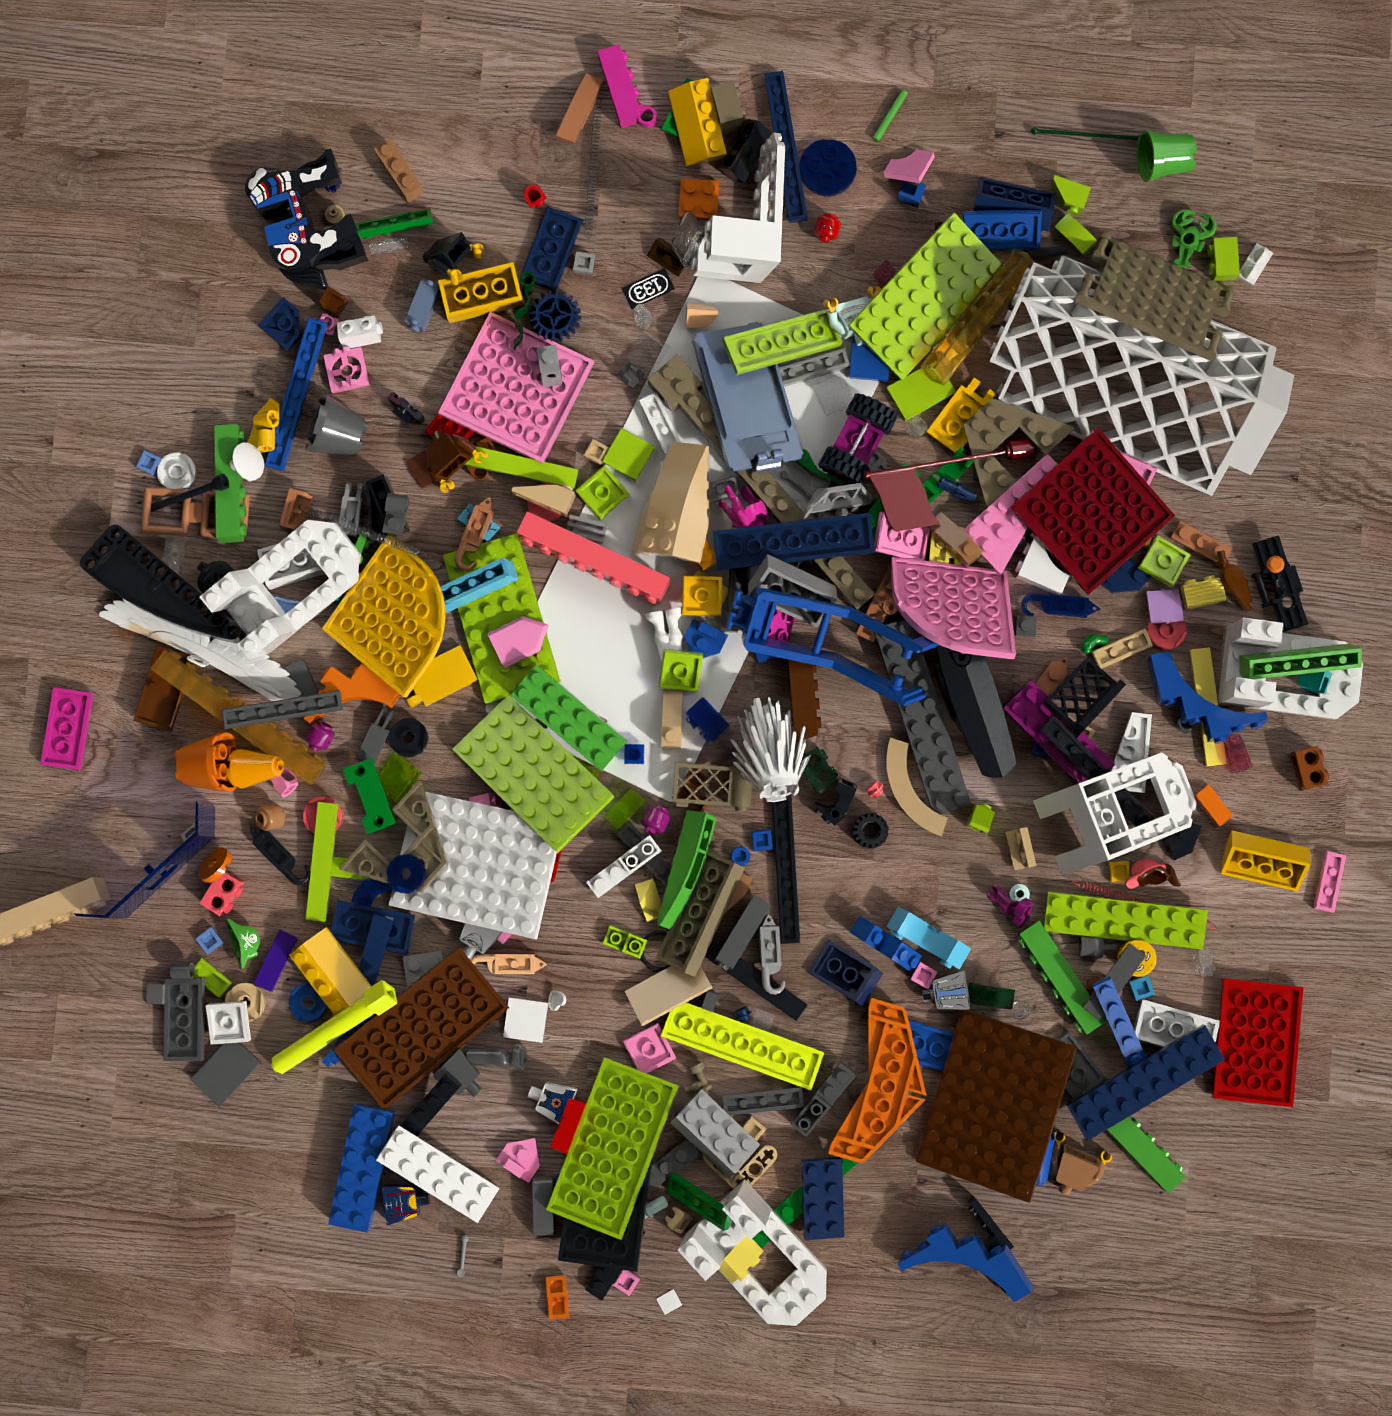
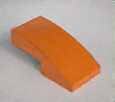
(557, 1297)

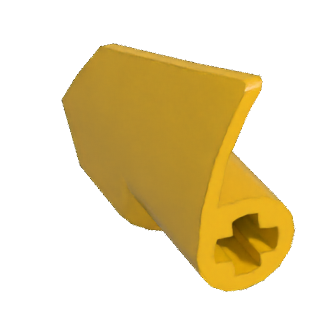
(264, 425)

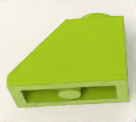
(1070, 194)
(980, 818)

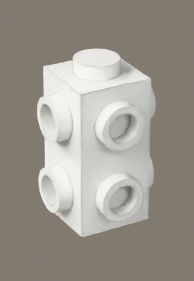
(359, 332)

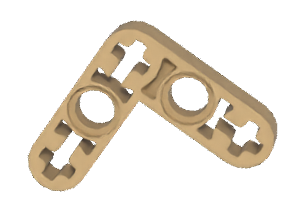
(738, 1175)

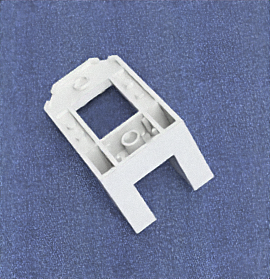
(747, 247)
(257, 609)
(1264, 636)
(1101, 817)
(707, 1245)

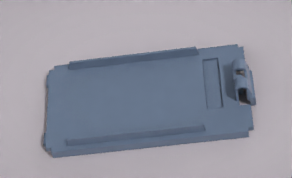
(747, 408)

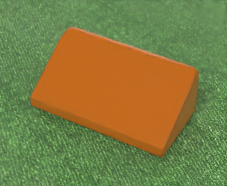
(1213, 805)

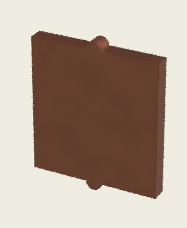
(419, 470)

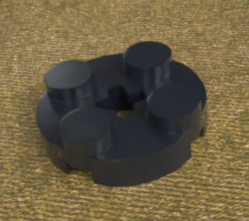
(415, 746)

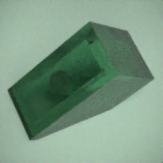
(991, 996)

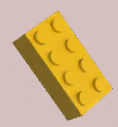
(481, 293)

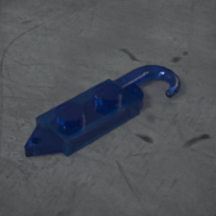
(1060, 605)

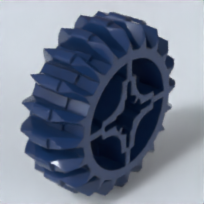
(562, 316)

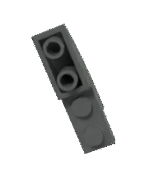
(823, 1098)

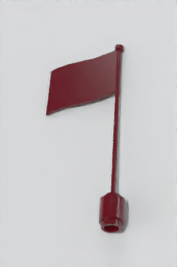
(905, 497)

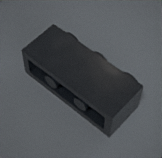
(745, 151)

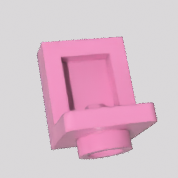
(490, 799)

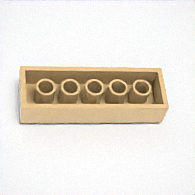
(52, 909)

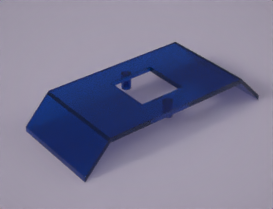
(184, 853)

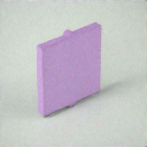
(1164, 606)

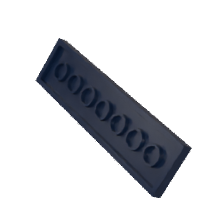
(794, 541)
(1145, 1082)

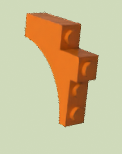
(362, 686)

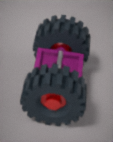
(858, 439)

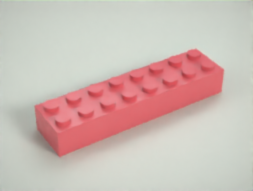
(594, 558)

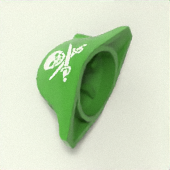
(244, 941)

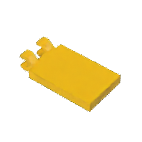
(949, 424)
(443, 677)

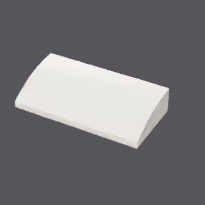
(296, 570)
(1162, 1024)

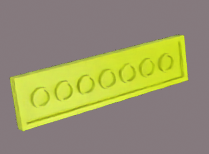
(743, 1044)

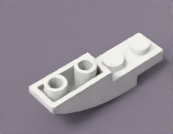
(623, 866)

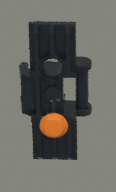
(1285, 581)

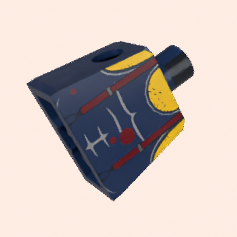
(402, 1202)

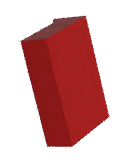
(568, 1124)

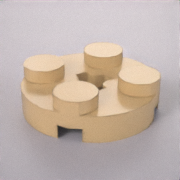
(254, 995)

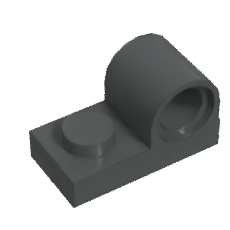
(396, 513)

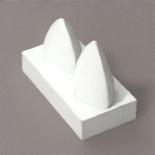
(1254, 264)

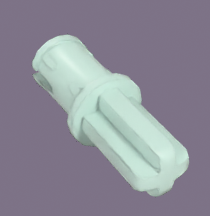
(656, 1206)

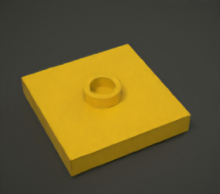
(702, 596)

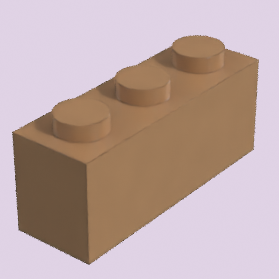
(399, 170)

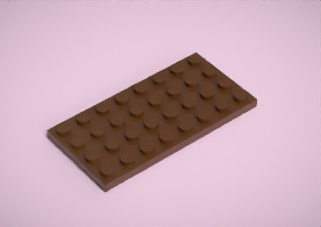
(422, 1029)

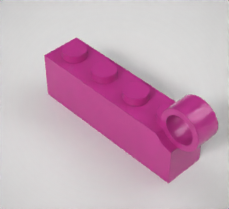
(621, 89)

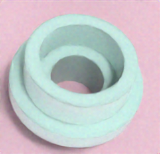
(1015, 888)

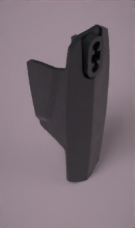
(976, 709)

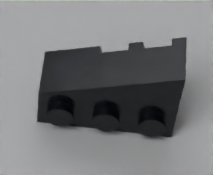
(377, 492)

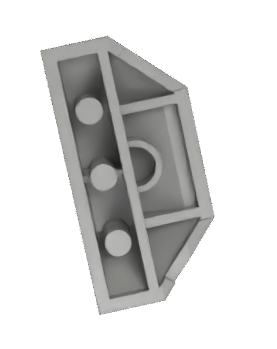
(838, 502)

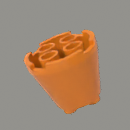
(206, 763)

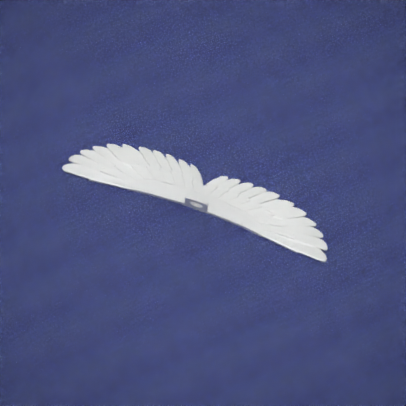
(258, 673)

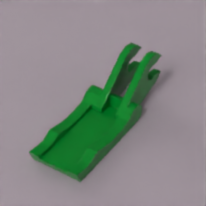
(808, 464)

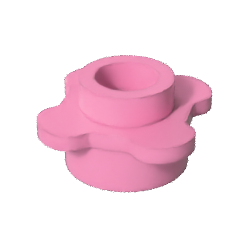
(332, 323)

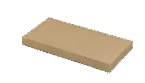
(665, 992)

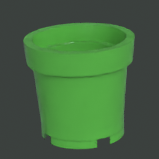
(1164, 154)

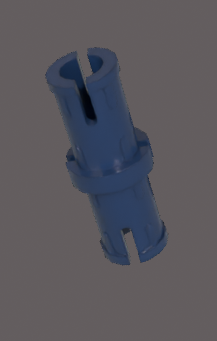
(956, 490)

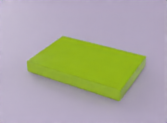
(918, 393)

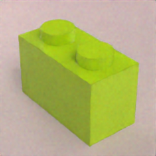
(1224, 259)

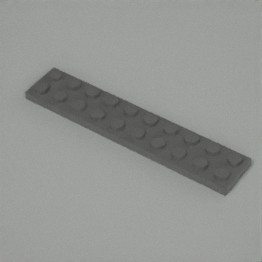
(925, 726)

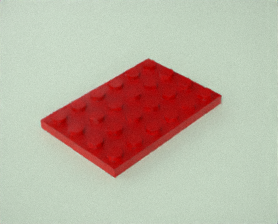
(1258, 1042)

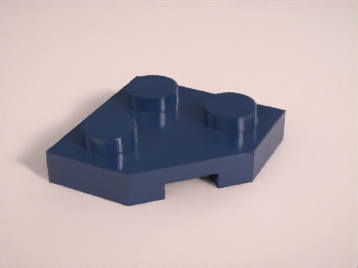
(282, 324)
(1126, 578)

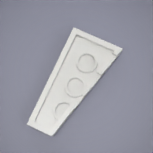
(1134, 745)

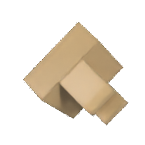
(679, 1221)

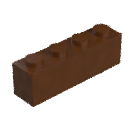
(803, 698)

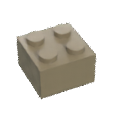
(728, 108)

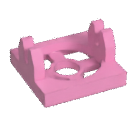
(350, 383)

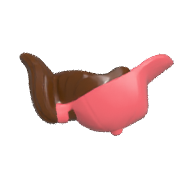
(1151, 872)

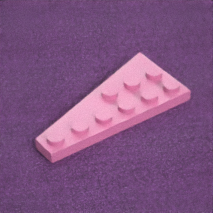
(998, 527)

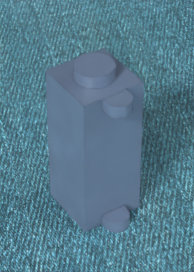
(422, 306)

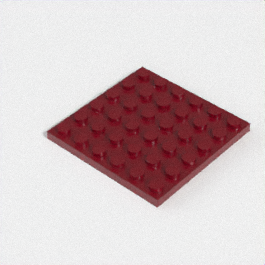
(1092, 511)

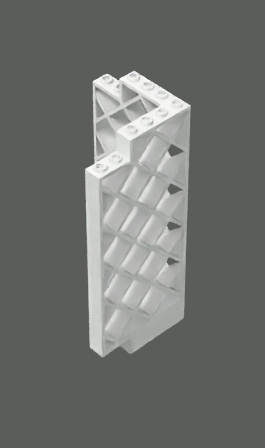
(1235, 353)

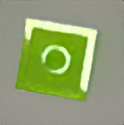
(398, 777)

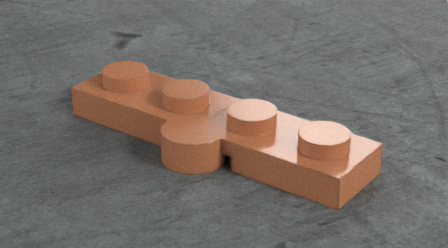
(881, 606)

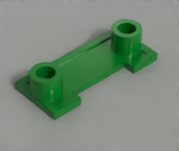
(371, 794)

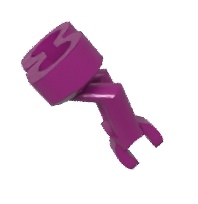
(1022, 908)

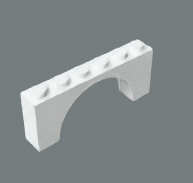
(1039, 569)

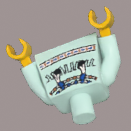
(842, 314)

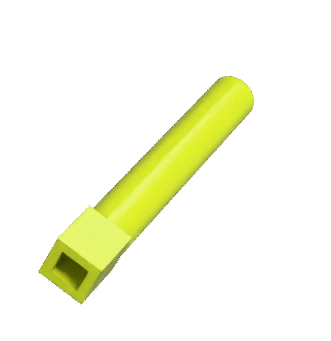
(375, 1001)

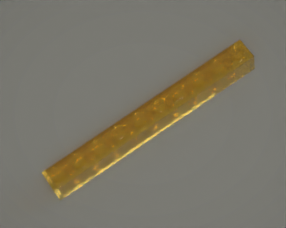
(216, 698)

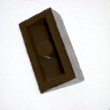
(665, 255)

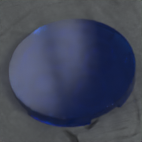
(828, 167)

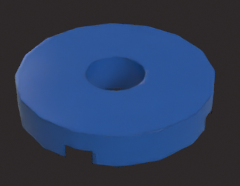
(297, 1007)

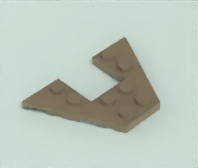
(992, 427)
(417, 814)

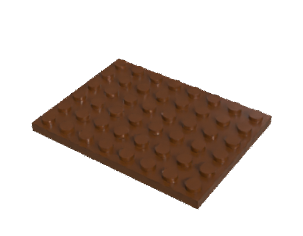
(996, 1105)

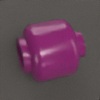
(320, 736)
(655, 819)

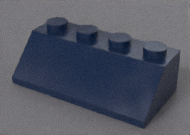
(1007, 196)

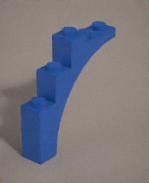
(1217, 721)
(971, 1252)

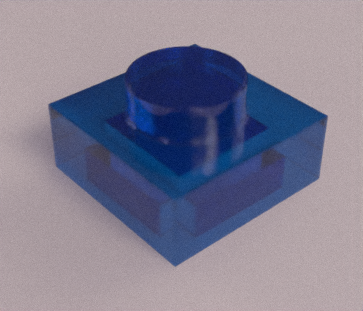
(634, 754)

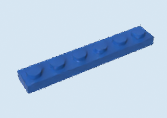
(1118, 1021)

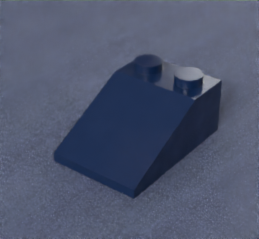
(846, 973)

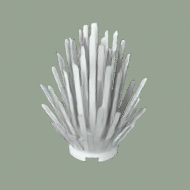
(776, 762)

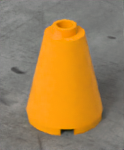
(252, 768)

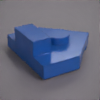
(704, 639)

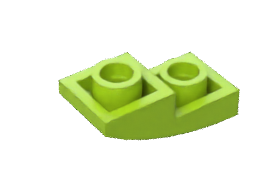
(1075, 234)
(624, 941)

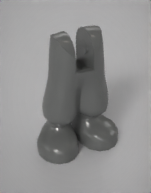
(499, 1057)

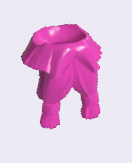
(743, 517)

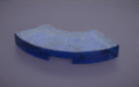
(368, 891)

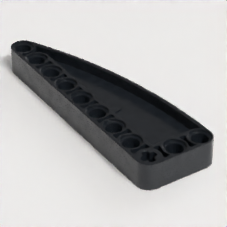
(139, 585)

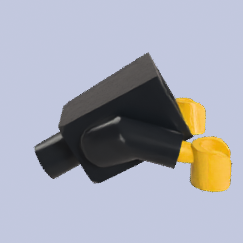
(448, 252)

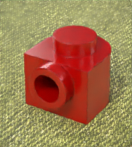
(534, 195)

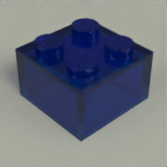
(707, 721)

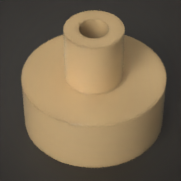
(334, 214)

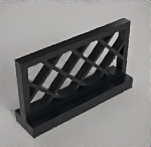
(1093, 709)

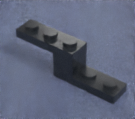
(997, 1237)

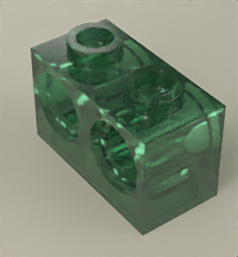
(813, 771)

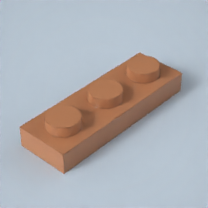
(1198, 542)

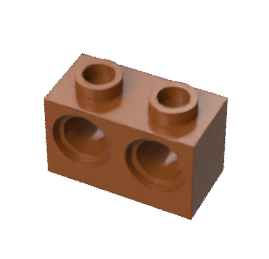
(1304, 769)

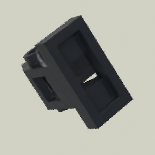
(846, 793)

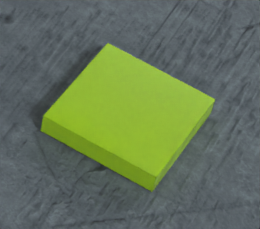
(628, 454)
(602, 492)
(1164, 561)
(680, 670)

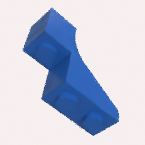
(886, 944)

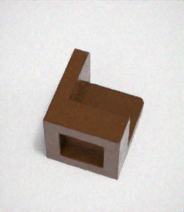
(333, 302)

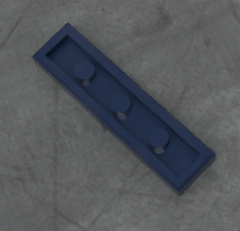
(375, 947)

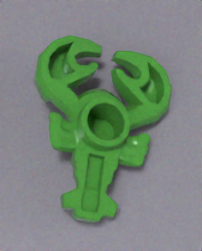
(1190, 236)

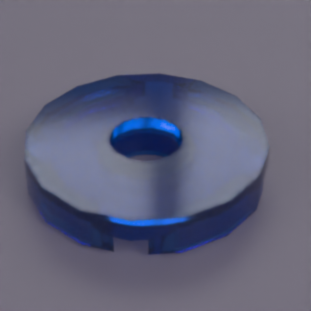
(416, 878)

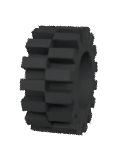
(882, 830)

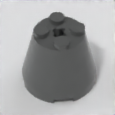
(335, 429)

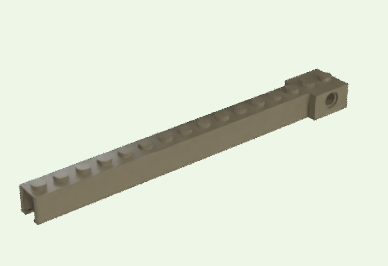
(680, 390)

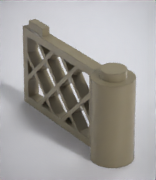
(738, 790)

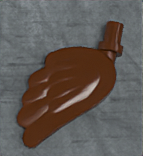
(1234, 581)

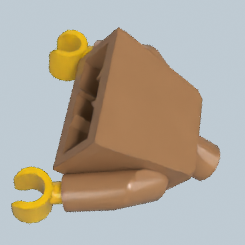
(1076, 1168)

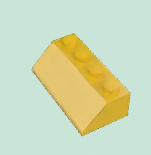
(697, 122)
(1265, 861)
(330, 971)

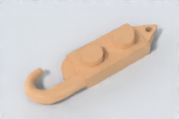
(510, 963)

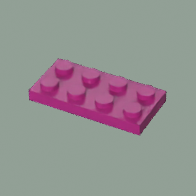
(67, 728)

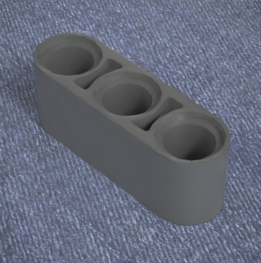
(542, 1219)

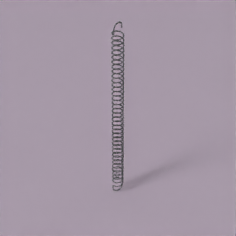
(593, 166)
(362, 531)

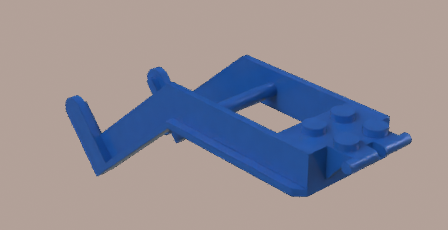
(755, 619)

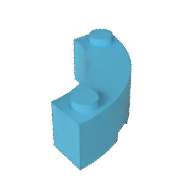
(928, 938)

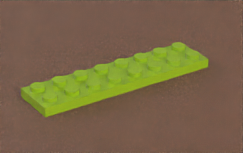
(1125, 920)

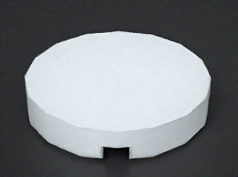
(176, 471)

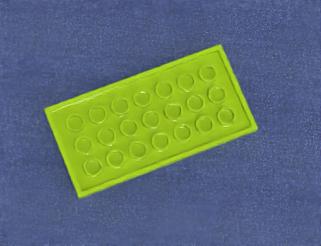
(925, 297)
(495, 611)
(533, 773)
(612, 1148)

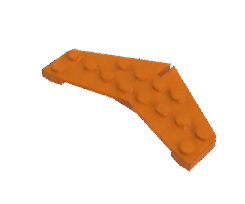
(891, 1073)

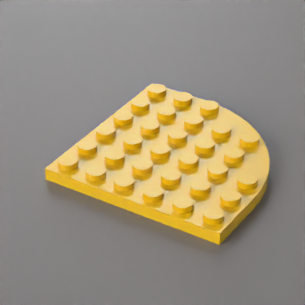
(392, 617)

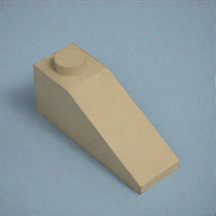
(551, 497)
(671, 718)

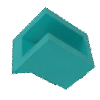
(1314, 682)

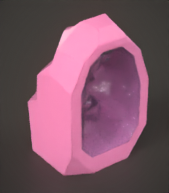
(285, 783)

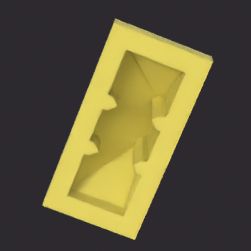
(649, 899)

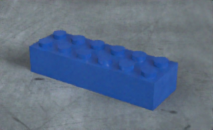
(359, 1171)

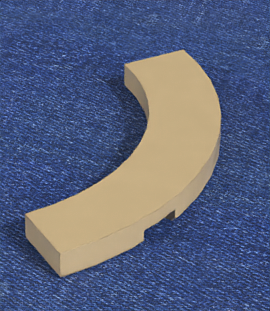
(905, 793)

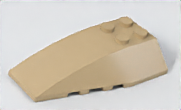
(676, 510)

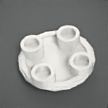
(247, 461)

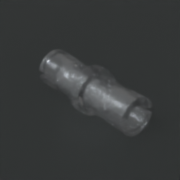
(389, 245)

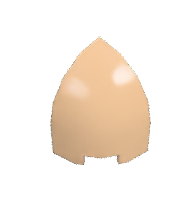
(700, 315)

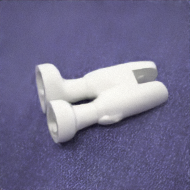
(673, 638)

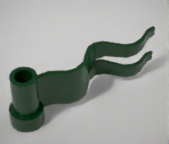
(527, 282)

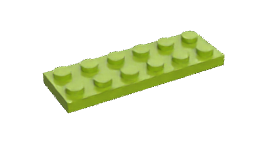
(780, 342)

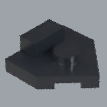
(405, 410)
(1182, 842)

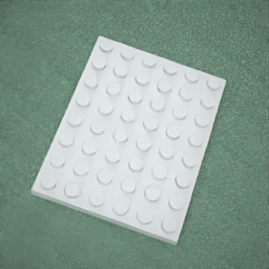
(494, 870)

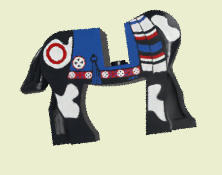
(293, 242)

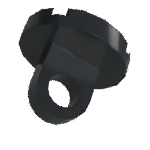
(211, 573)

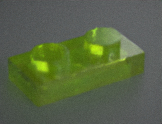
(625, 808)

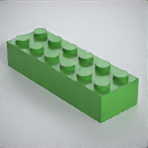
(569, 717)

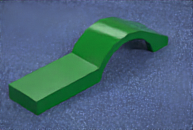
(950, 471)

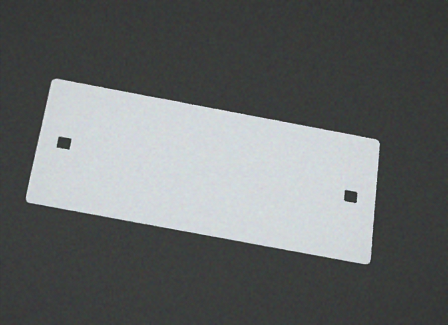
(602, 631)

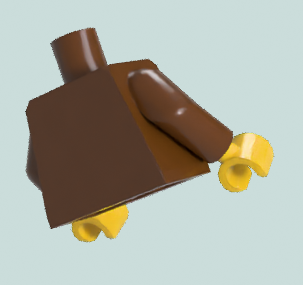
(448, 455)

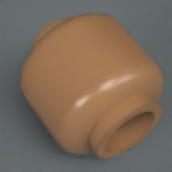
(270, 817)

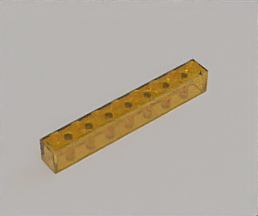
(977, 318)

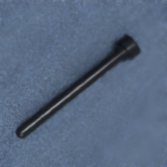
(219, 483)

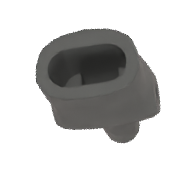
(1094, 947)

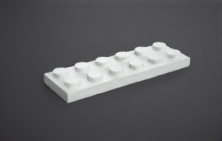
(437, 1173)

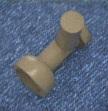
(702, 1082)

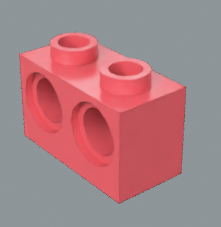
(217, 889)

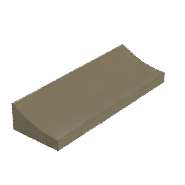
(696, 926)

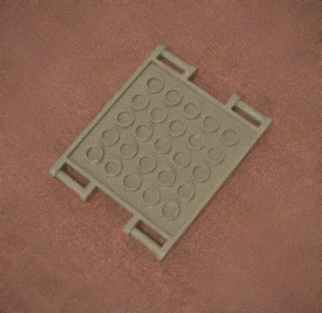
(1156, 297)

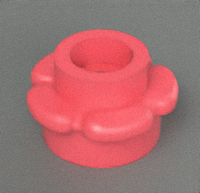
(875, 789)

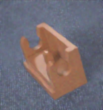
(292, 516)

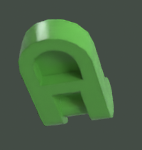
(362, 543)

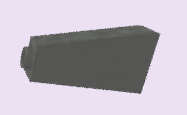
(742, 933)

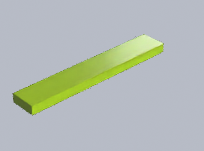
(525, 468)
(322, 861)

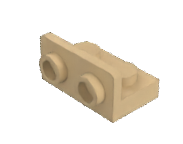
(1020, 848)

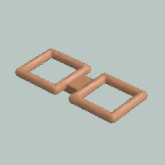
(191, 513)

